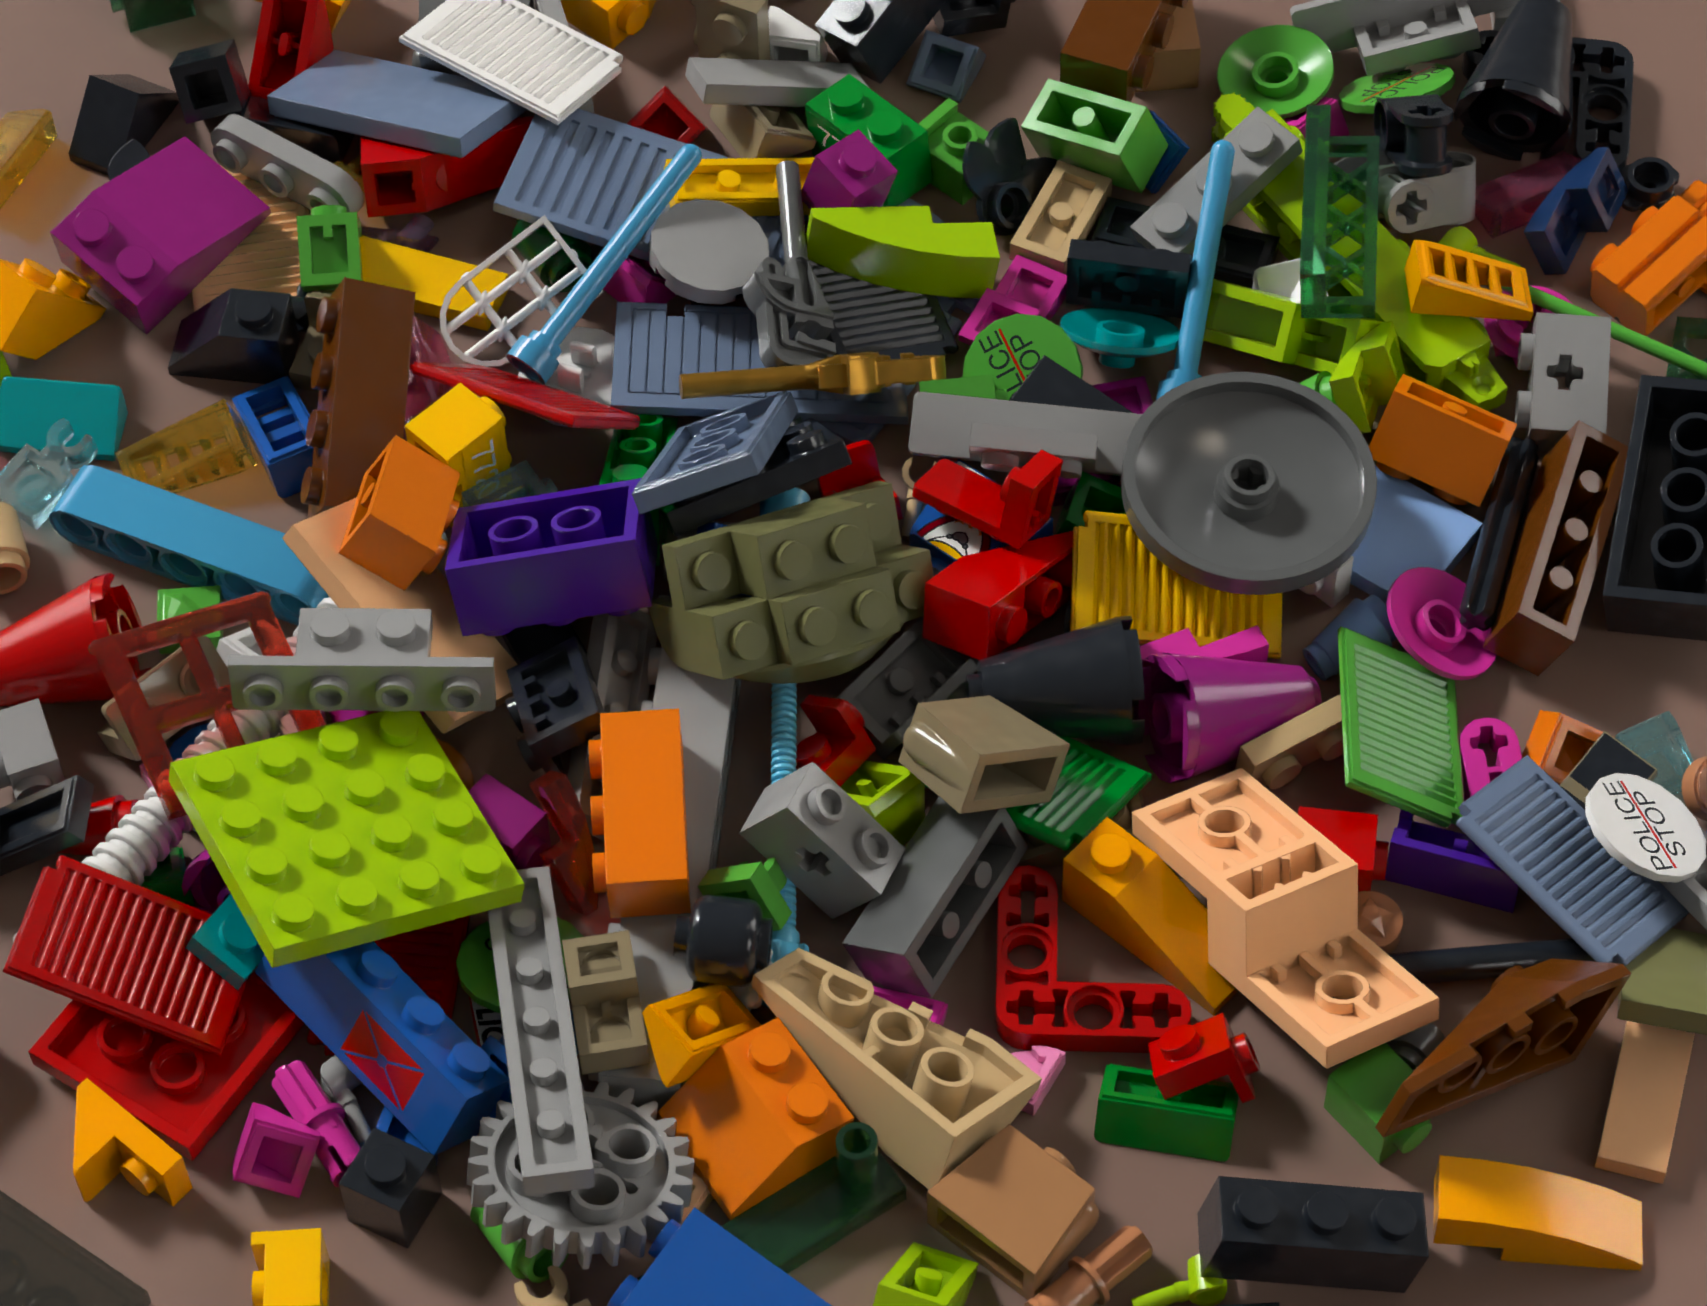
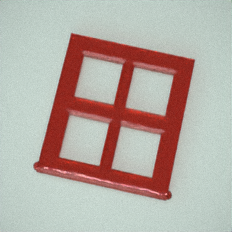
(213, 702)

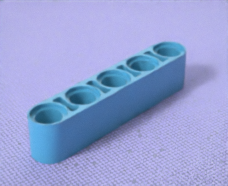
(183, 540)

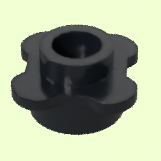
(1649, 183)

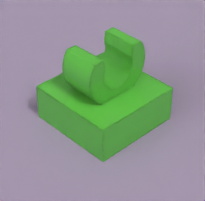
(751, 882)

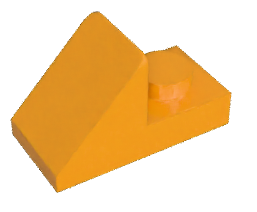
(115, 1142)

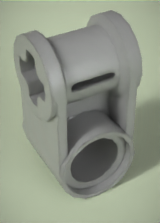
(1428, 202)

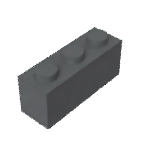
(935, 898)

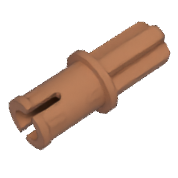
(1095, 1275)

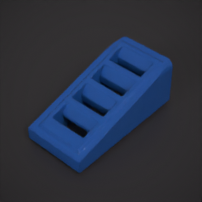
(279, 435)

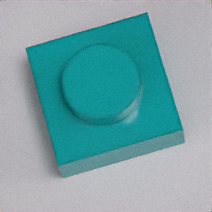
(227, 944)

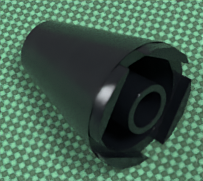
(1523, 85)
(1072, 682)

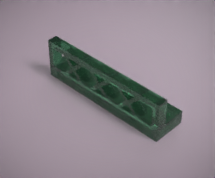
(1319, 212)

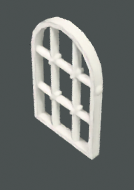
(522, 274)

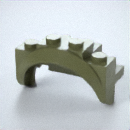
(822, 586)

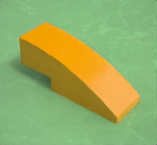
(1535, 1215)

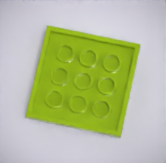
(344, 834)

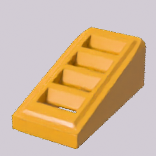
(1449, 282)

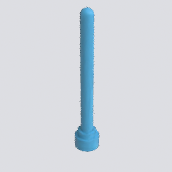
(1202, 268)
(538, 353)

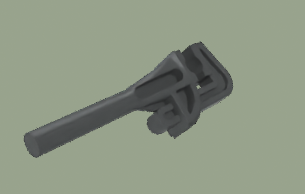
(789, 297)

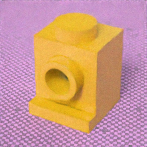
(291, 1268)

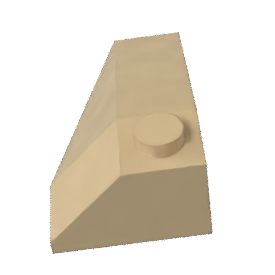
(897, 1071)

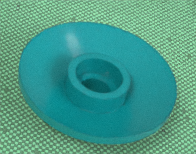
(1120, 334)

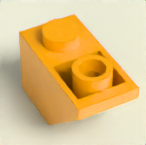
(42, 308)

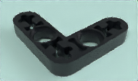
(1591, 90)

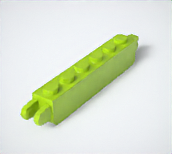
(1436, 348)

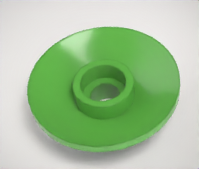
(1277, 69)

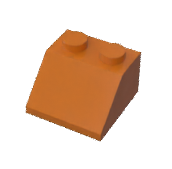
(756, 1117)

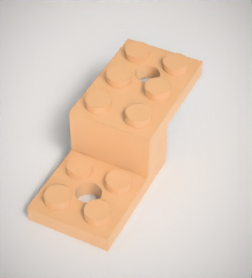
(1285, 917)

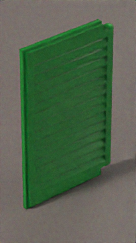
(1086, 793)

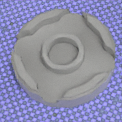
(706, 250)

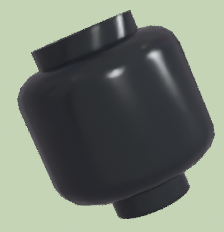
(724, 940)

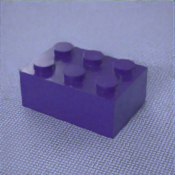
(551, 559)

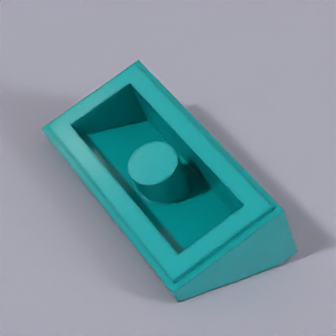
(34, 405)

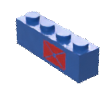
(393, 1041)

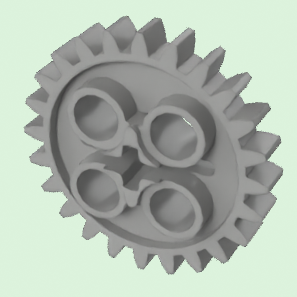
(637, 1174)

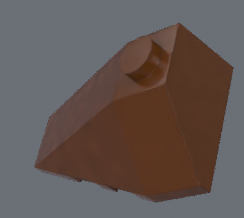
(1518, 1031)

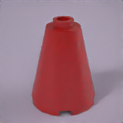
(49, 651)

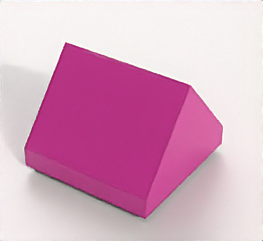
(638, 283)

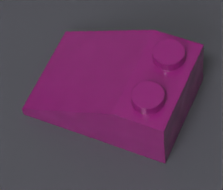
(157, 231)

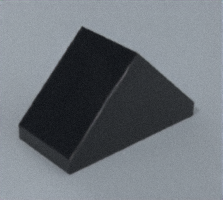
(114, 113)

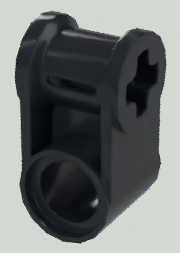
(1414, 133)

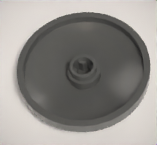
(1248, 483)

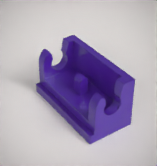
(1447, 865)

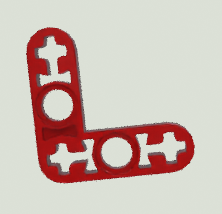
(1043, 992)

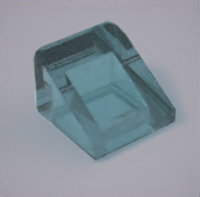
(1662, 746)

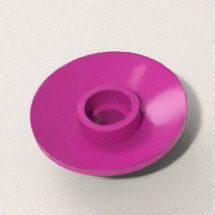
(1427, 623)

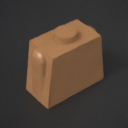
(1014, 1209)

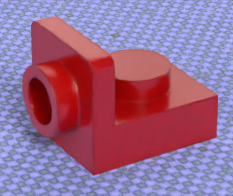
(840, 739)

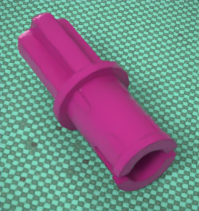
(312, 1107)

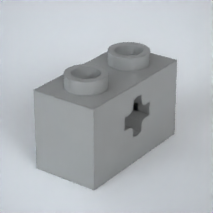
(1571, 349)
(822, 840)

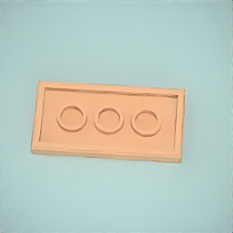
(349, 585)

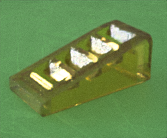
(198, 429)

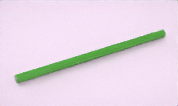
(1622, 333)

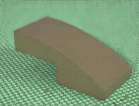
(605, 1002)

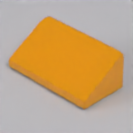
(692, 1027)

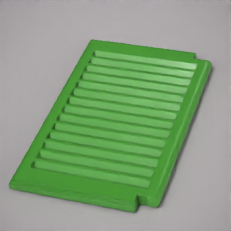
(1399, 730)

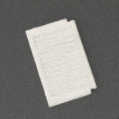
(516, 54)

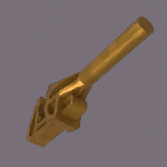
(835, 374)

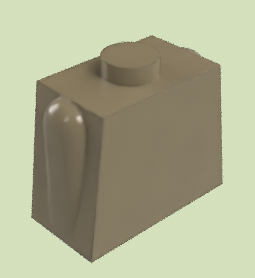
(982, 754)

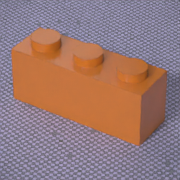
(640, 813)

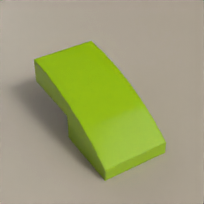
(1368, 375)

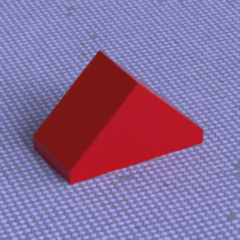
(288, 41)

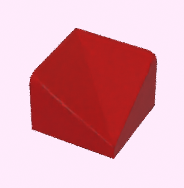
(669, 117)

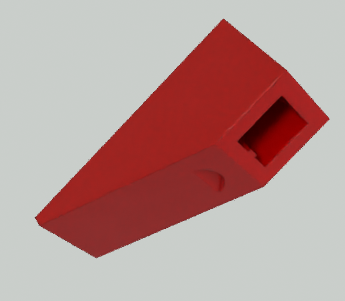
(417, 180)
(997, 595)

